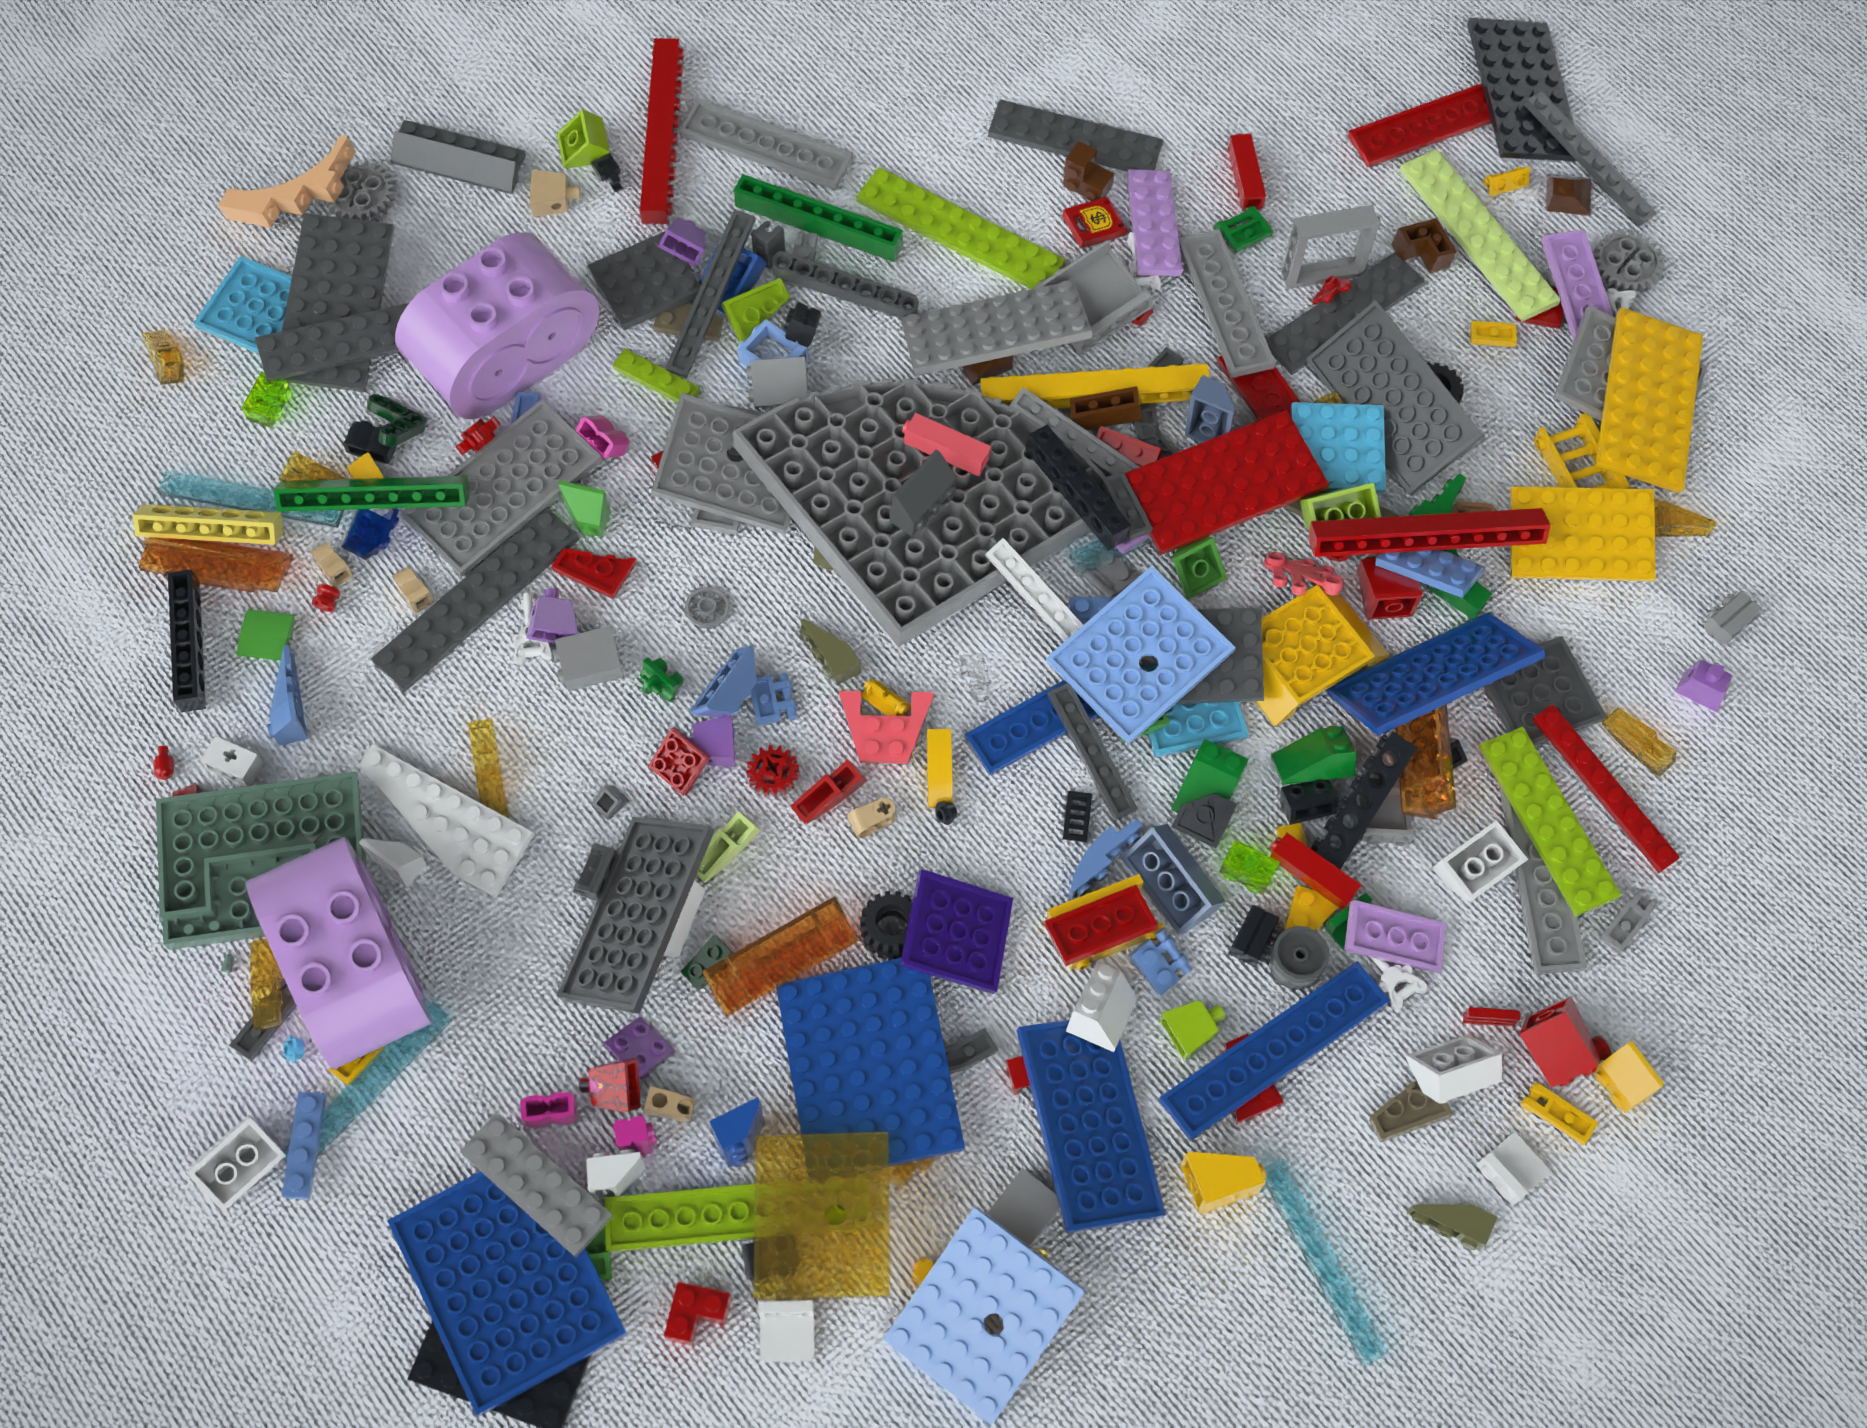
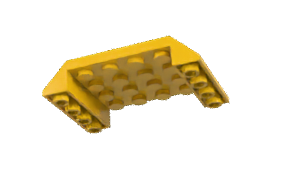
(1310, 649)

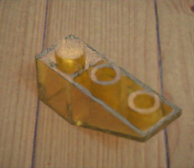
(164, 357)

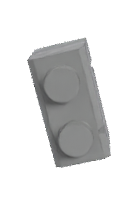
(1732, 618)

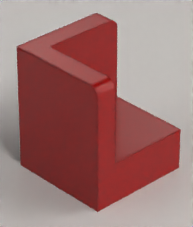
(1017, 1074)

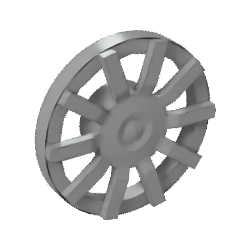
(707, 607)

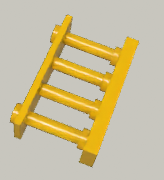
(1589, 433)
(1093, 896)

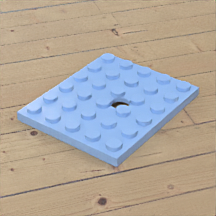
(1140, 622)
(976, 1276)

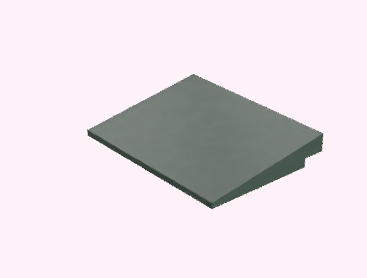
(231, 835)

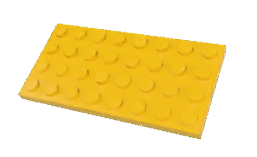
(1649, 400)

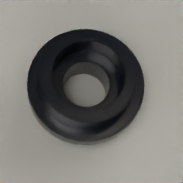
(946, 812)

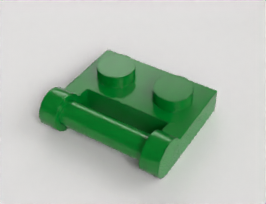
(1247, 233)

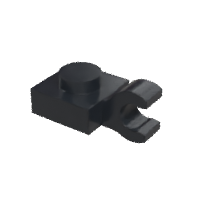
(608, 169)

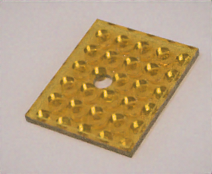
(794, 1244)

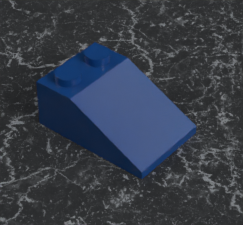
(744, 275)

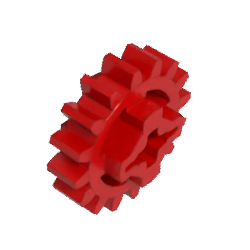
(478, 435)
(766, 779)

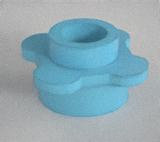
(293, 1049)

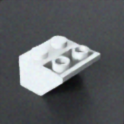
(614, 1173)

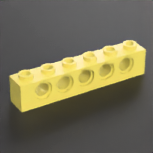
(208, 524)

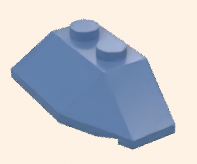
(728, 686)

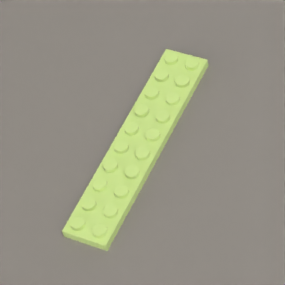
(1480, 235)

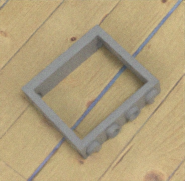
(1325, 224)

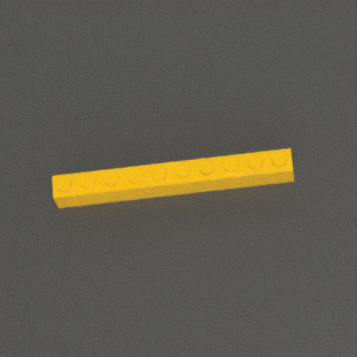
(1153, 383)

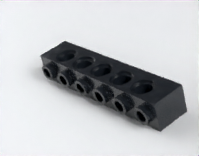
(1078, 487)
(186, 641)
(1401, 752)

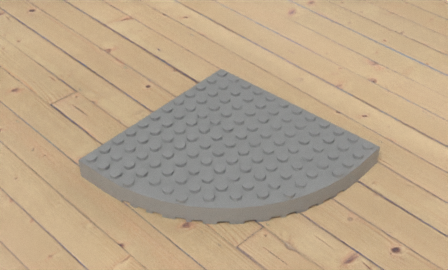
(845, 455)

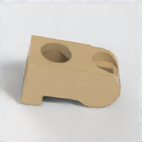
(331, 564)
(412, 589)
(669, 1105)

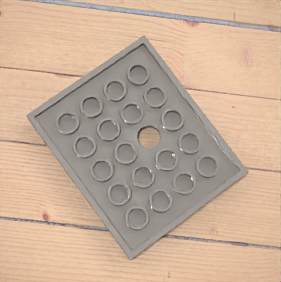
(1588, 362)
(701, 475)

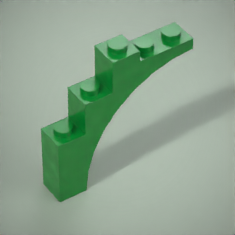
(1478, 595)

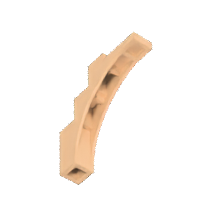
(321, 183)

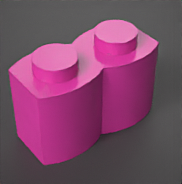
(602, 436)
(542, 1111)

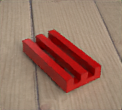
(1491, 1016)

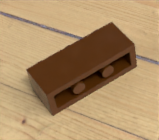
(1107, 408)

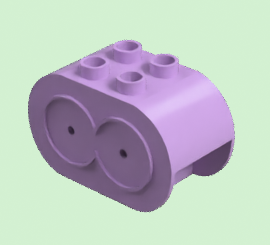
(497, 311)
(338, 952)

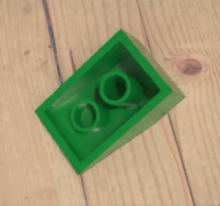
(1319, 755)
(1211, 772)

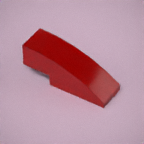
(828, 792)

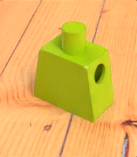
(1192, 1026)

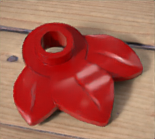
(1331, 287)

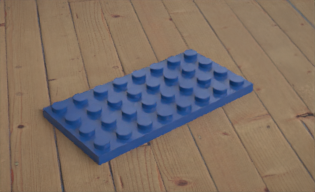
(1435, 673)
(1090, 1129)

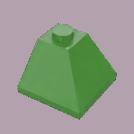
(586, 507)
(1198, 566)

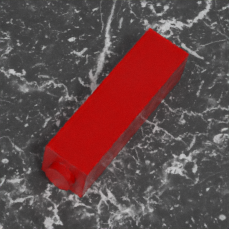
(1246, 171)
(1314, 870)

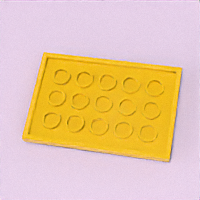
(1590, 536)

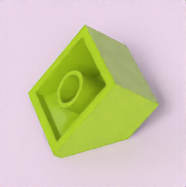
(582, 140)

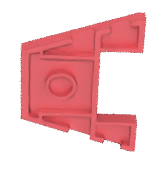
(885, 737)

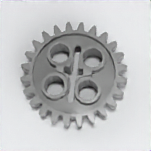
(364, 193)
(1639, 273)

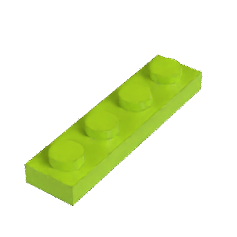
(653, 376)

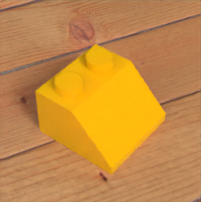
(1628, 1077)

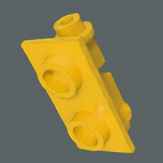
(1507, 181)
(884, 699)

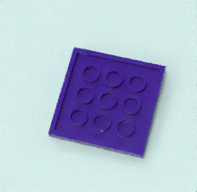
(957, 931)

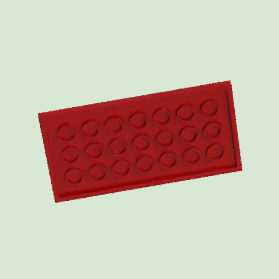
(1226, 481)

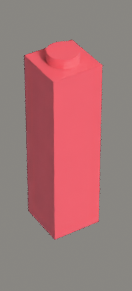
(954, 446)

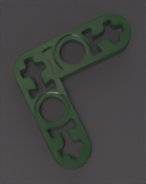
(403, 421)

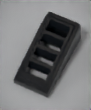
(1082, 797)

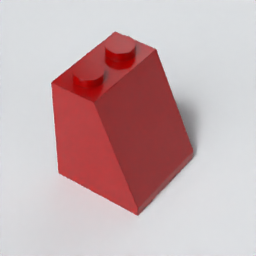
(1386, 592)
(1560, 1043)

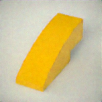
(939, 766)

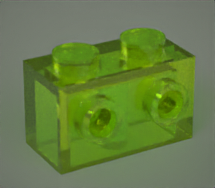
(266, 401)
(1249, 867)

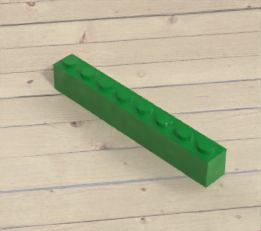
(818, 218)
(372, 493)

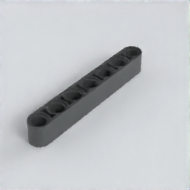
(837, 278)

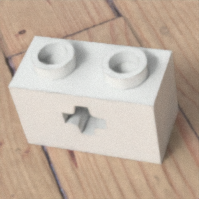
(232, 761)

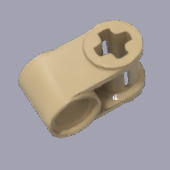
(868, 818)

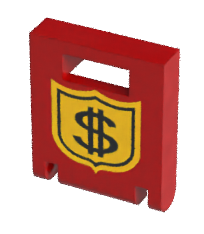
(1098, 218)

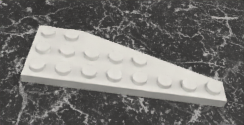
(462, 832)

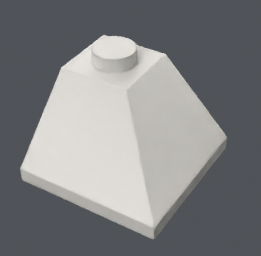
(395, 859)

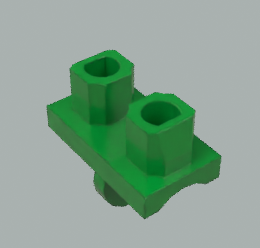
(657, 681)

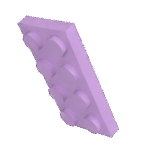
(1395, 936)

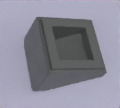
(609, 801)

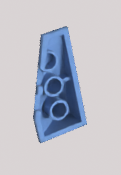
(287, 710)

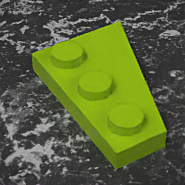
(754, 307)

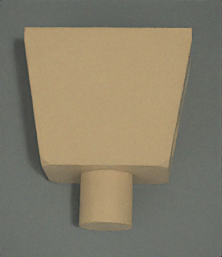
(550, 193)

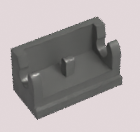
(768, 243)
(595, 871)

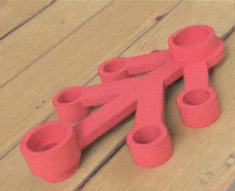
(1303, 569)

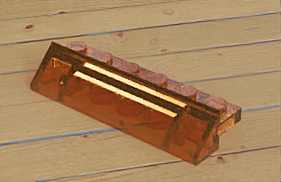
(217, 563)
(1428, 777)
(779, 956)

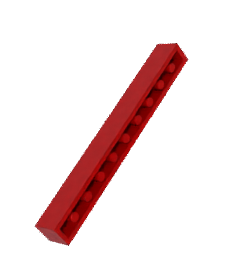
(660, 131)
(1428, 532)

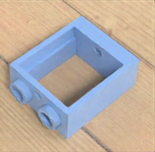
(758, 334)

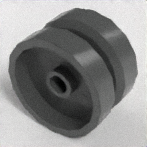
(1307, 946)

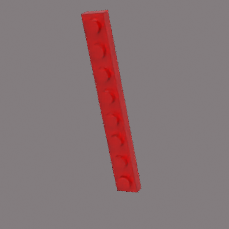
(1606, 788)

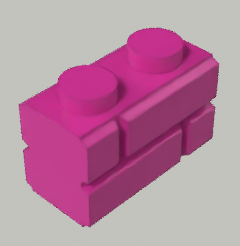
(635, 1135)

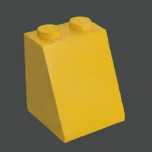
(1221, 1178)

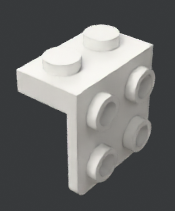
(1513, 1168)
(786, 1330)

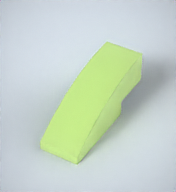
(727, 845)

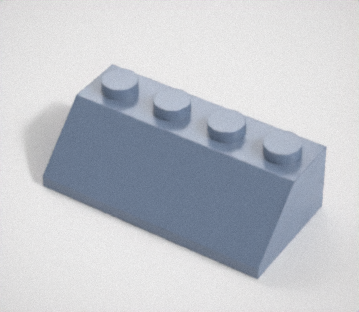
(1173, 878)

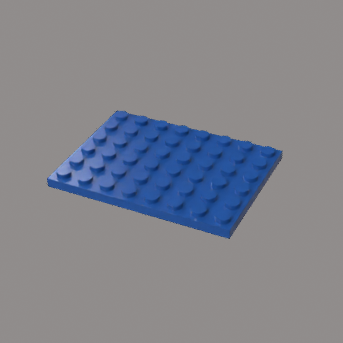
(871, 1059)
(502, 1291)

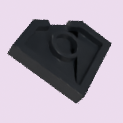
(1205, 818)

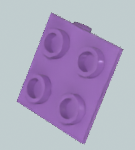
(639, 1042)

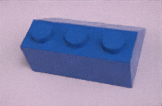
(737, 1132)

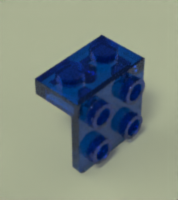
(369, 532)

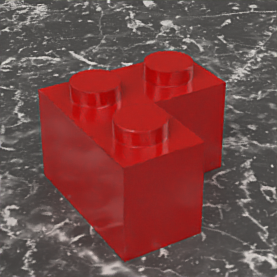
(690, 1306)

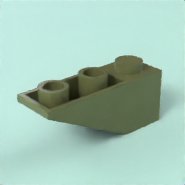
(835, 654)
(1460, 1221)

